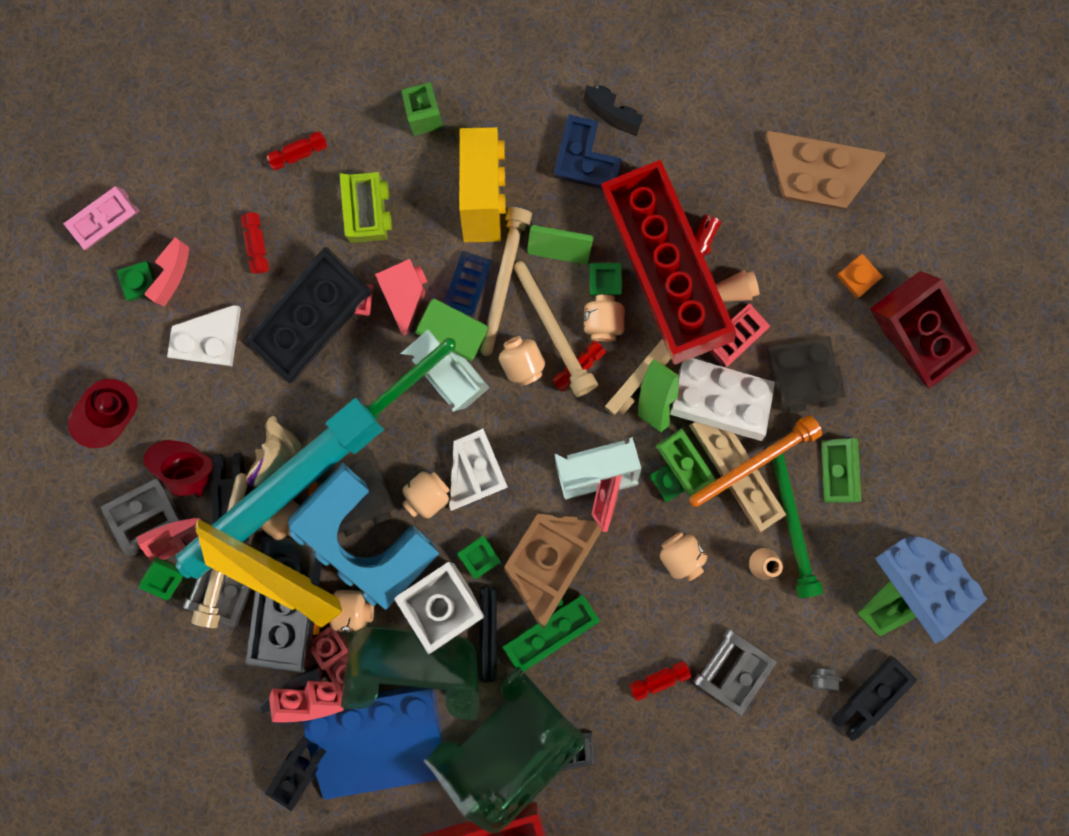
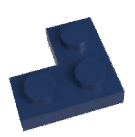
(576, 159)

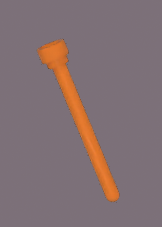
(806, 430)

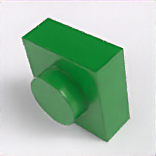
(605, 279)
(136, 280)
(666, 483)
(479, 557)
(160, 579)

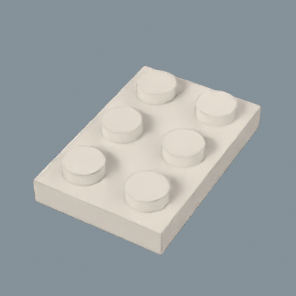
(723, 398)

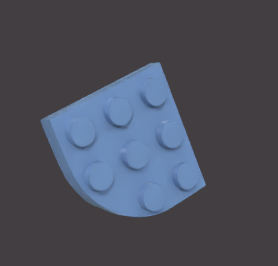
(932, 584)

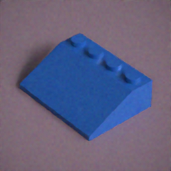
(377, 744)

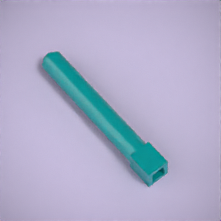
(346, 432)

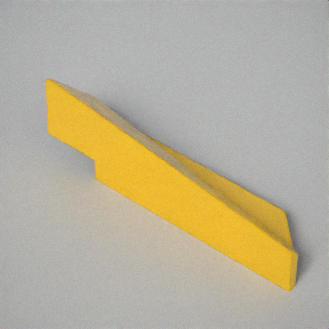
(266, 575)

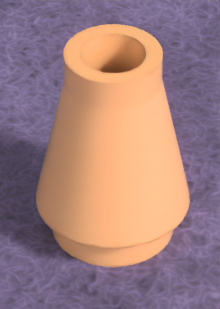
(739, 287)
(759, 560)

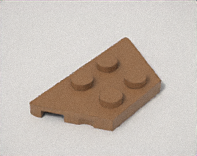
(820, 170)
(549, 561)

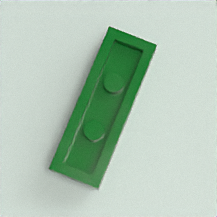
(561, 628)

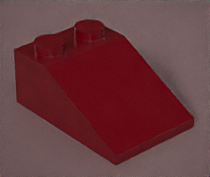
(926, 327)

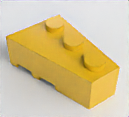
(480, 184)

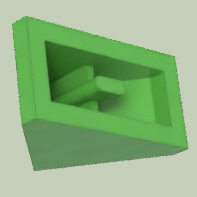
(421, 109)
(886, 610)

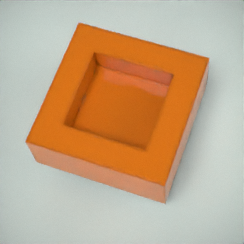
(859, 276)

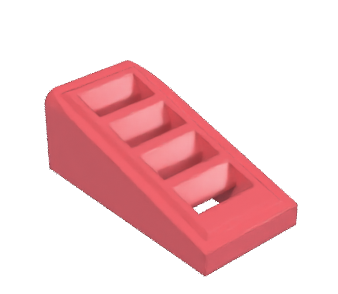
(721, 355)

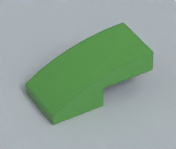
(656, 394)

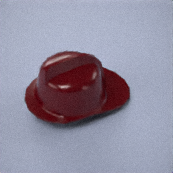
(102, 413)
(179, 467)

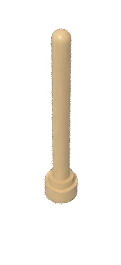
(517, 222)
(581, 380)
(207, 612)

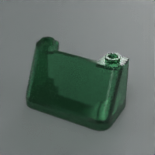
(401, 659)
(507, 755)

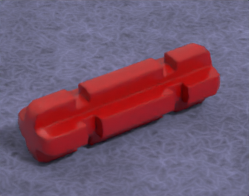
(297, 150)
(254, 243)
(593, 352)
(660, 680)

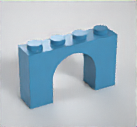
(378, 576)

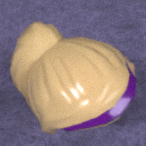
(277, 450)

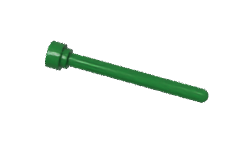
(412, 376)
(807, 583)

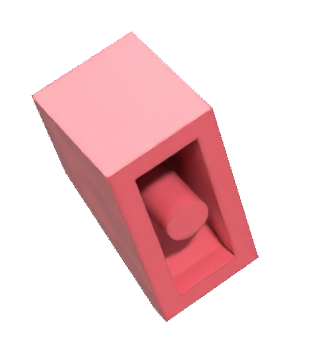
(403, 292)

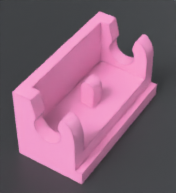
(101, 217)

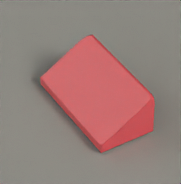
(605, 501)

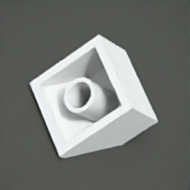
(439, 607)

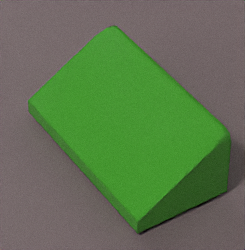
(559, 244)
(450, 323)
(685, 462)
(841, 470)

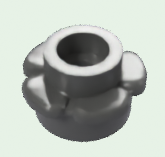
(826, 680)

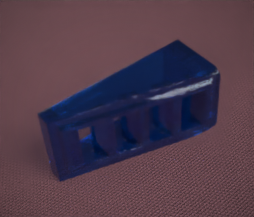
(457, 280)

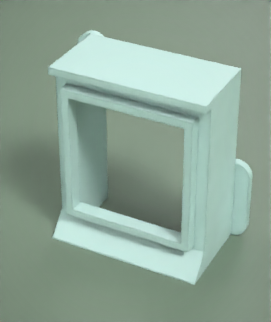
(452, 376)
(585, 469)

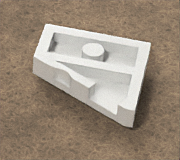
(206, 338)
(474, 470)

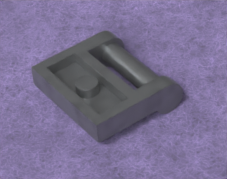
(137, 508)
(230, 600)
(744, 676)

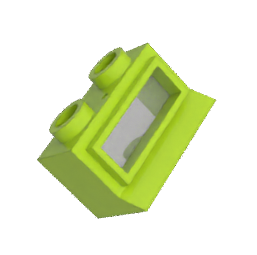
(364, 207)

